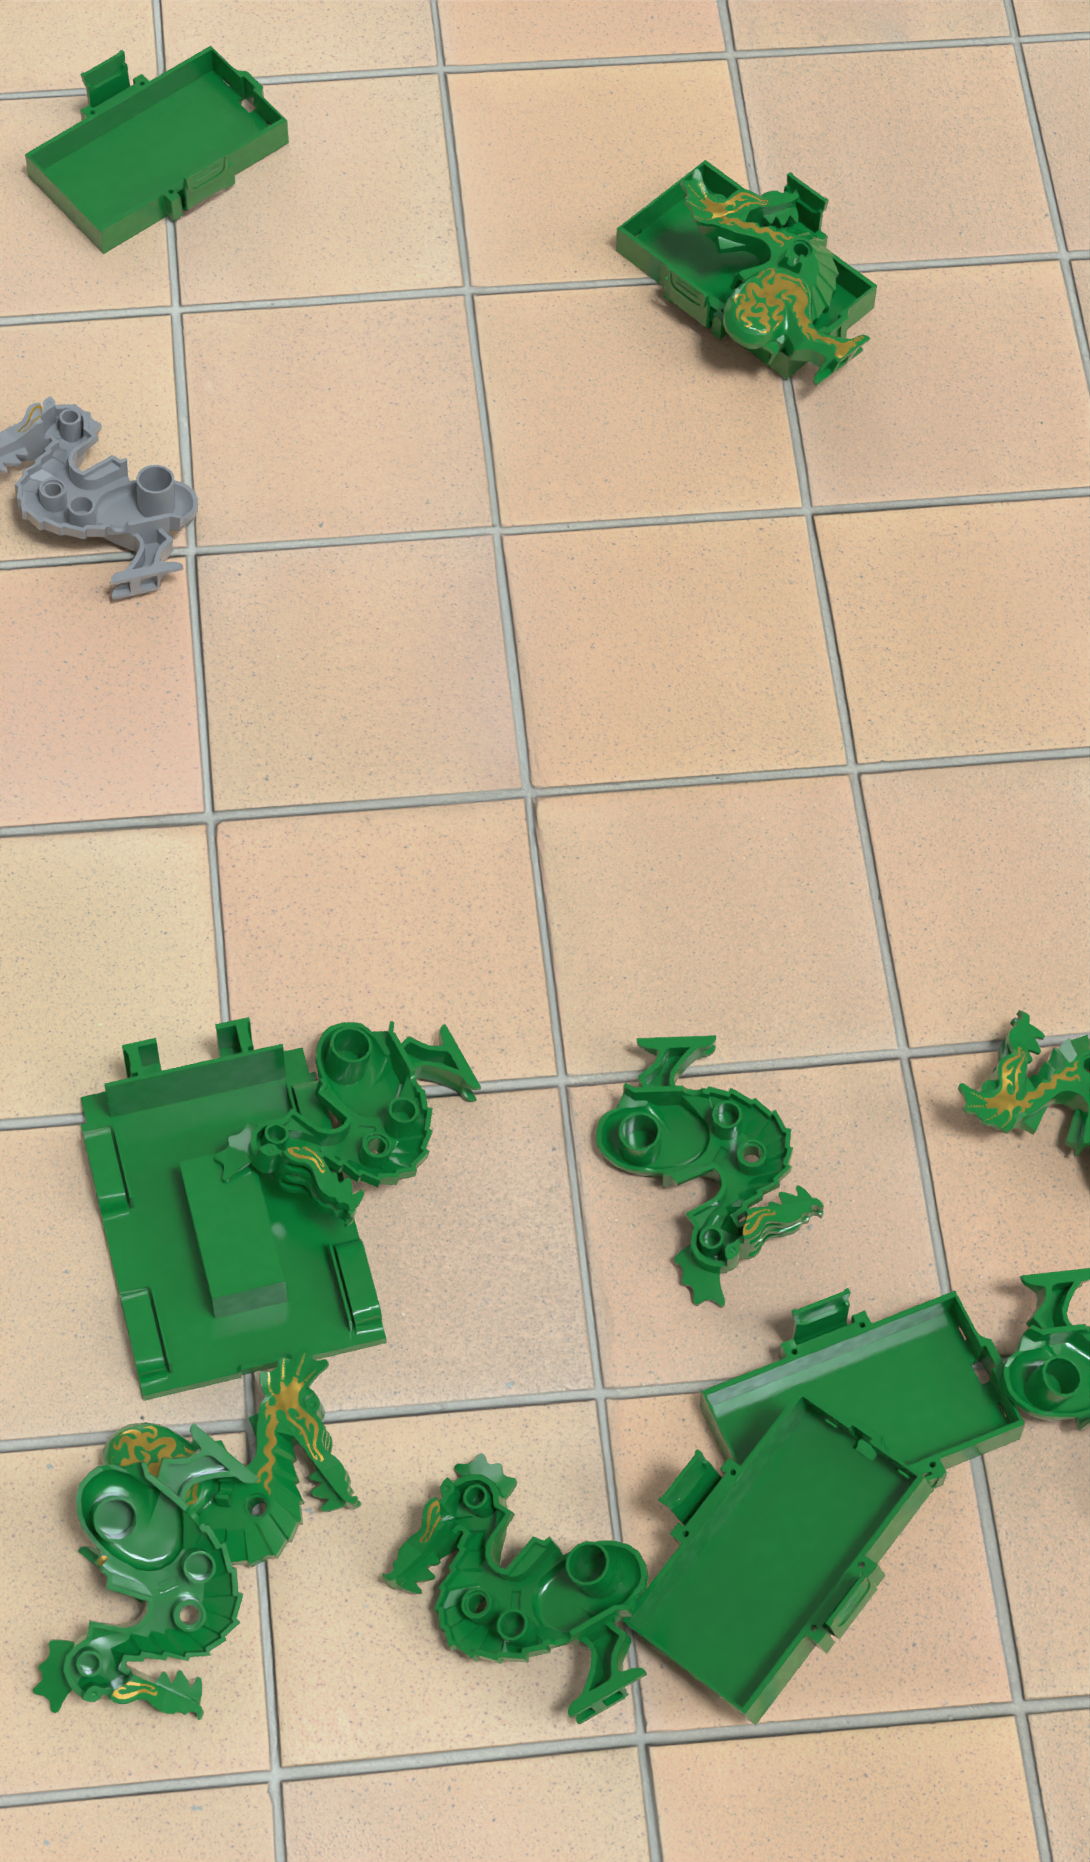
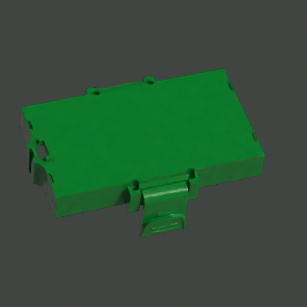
(154, 144)
(700, 279)
(896, 1375)
(775, 1553)

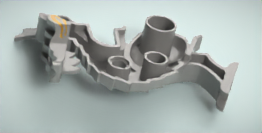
(96, 500)

